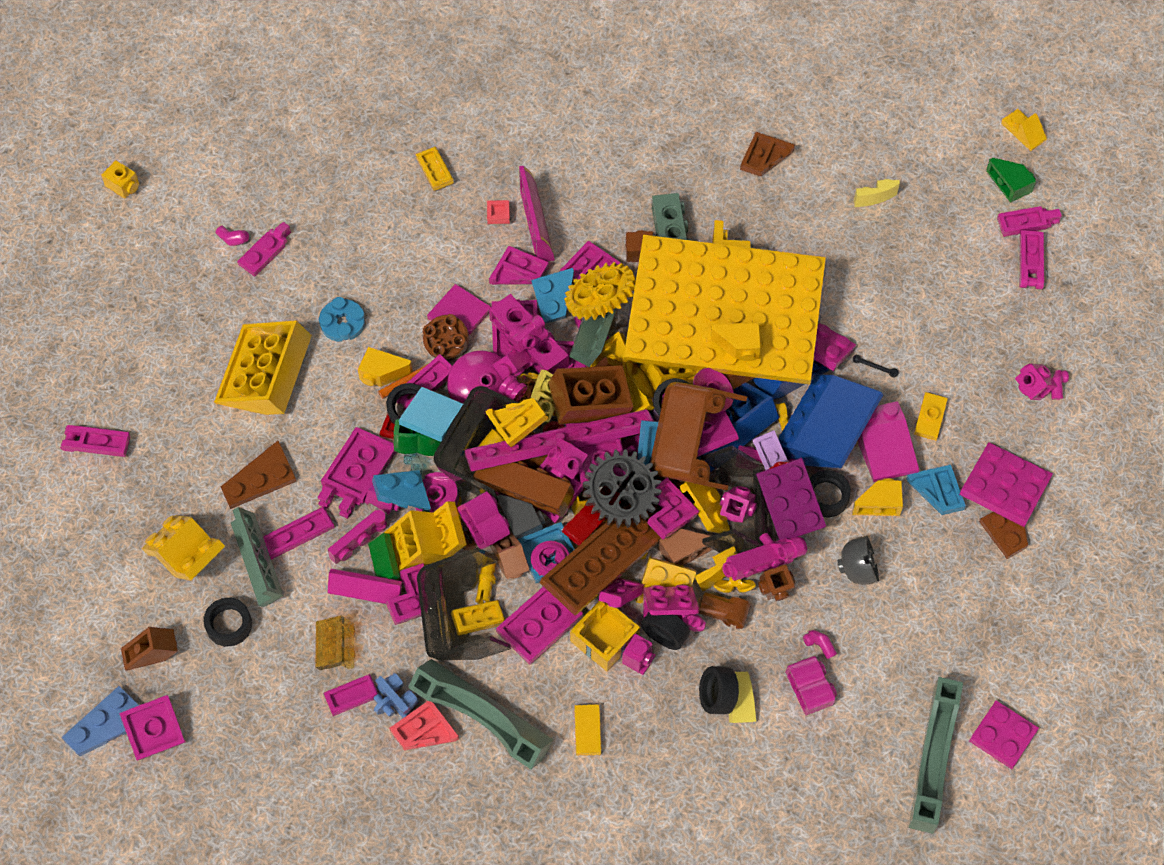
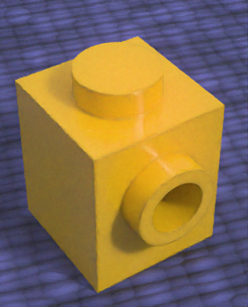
(120, 179)

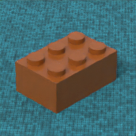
(590, 393)

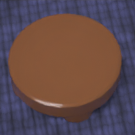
(446, 337)

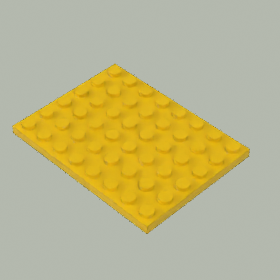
(698, 284)

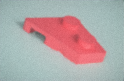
(423, 728)

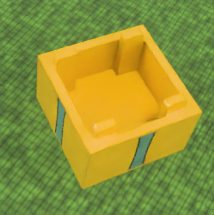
(604, 634)

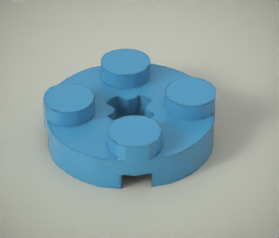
(338, 308)

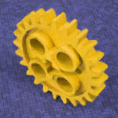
(600, 291)

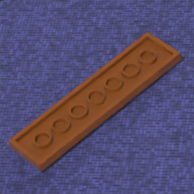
(602, 560)

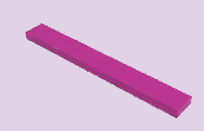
(542, 443)

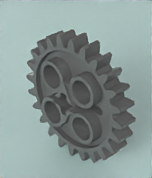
(639, 500)

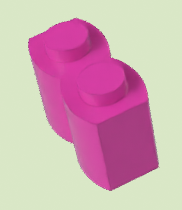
(484, 520)
(811, 685)

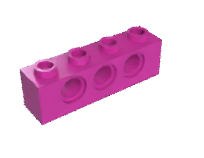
(511, 309)

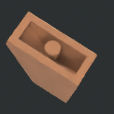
(683, 547)
(510, 556)

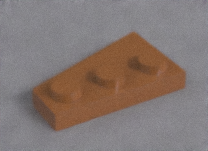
(261, 476)

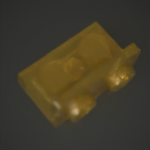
(334, 643)

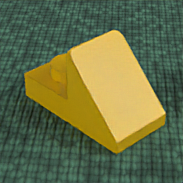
(1025, 129)

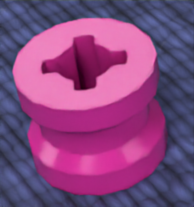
(512, 388)

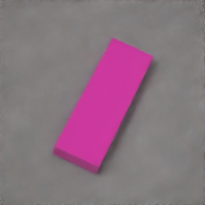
(298, 532)
(362, 586)

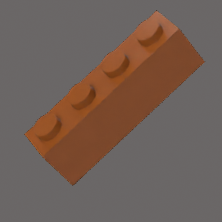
(528, 486)

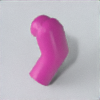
(234, 237)
(1059, 377)

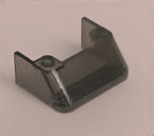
(468, 432)
(739, 469)
(441, 591)

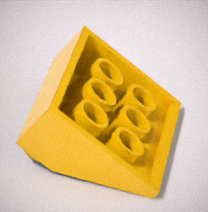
(264, 367)

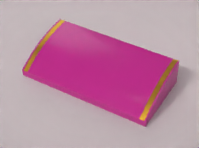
(535, 215)

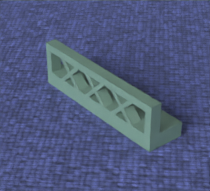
(591, 338)
(256, 557)

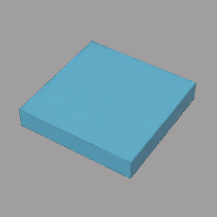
(430, 414)

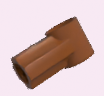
(730, 611)

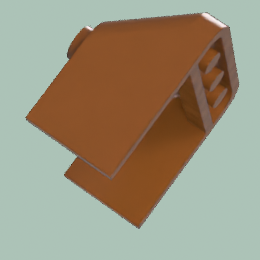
(681, 432)

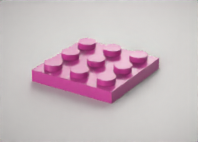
(1006, 484)

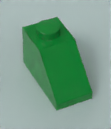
(1011, 178)

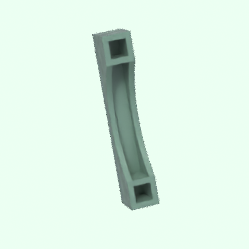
(519, 737)
(934, 757)

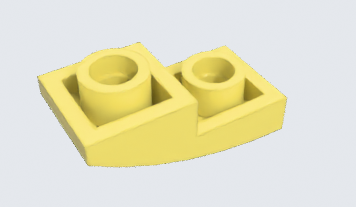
(884, 191)
(542, 393)
(745, 706)

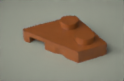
(765, 153)

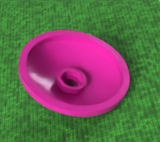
(468, 374)

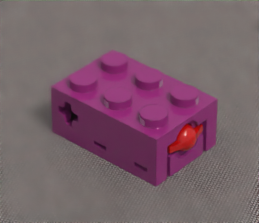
(791, 499)

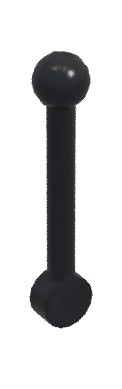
(892, 372)

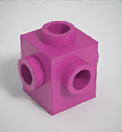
(1035, 381)
(565, 459)
(731, 507)

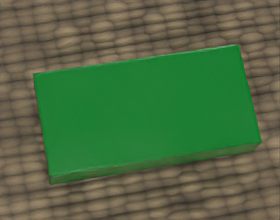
(384, 557)

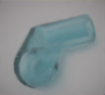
(415, 462)

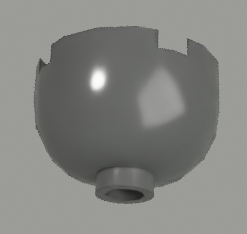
(858, 561)

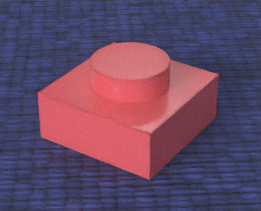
(498, 212)

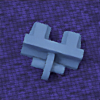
(387, 688)

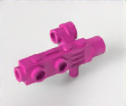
(764, 557)

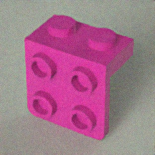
(669, 600)

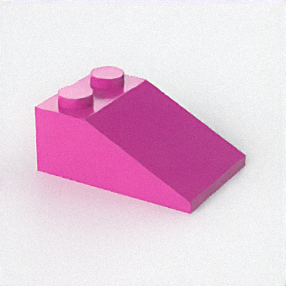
(888, 444)

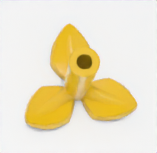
(728, 586)

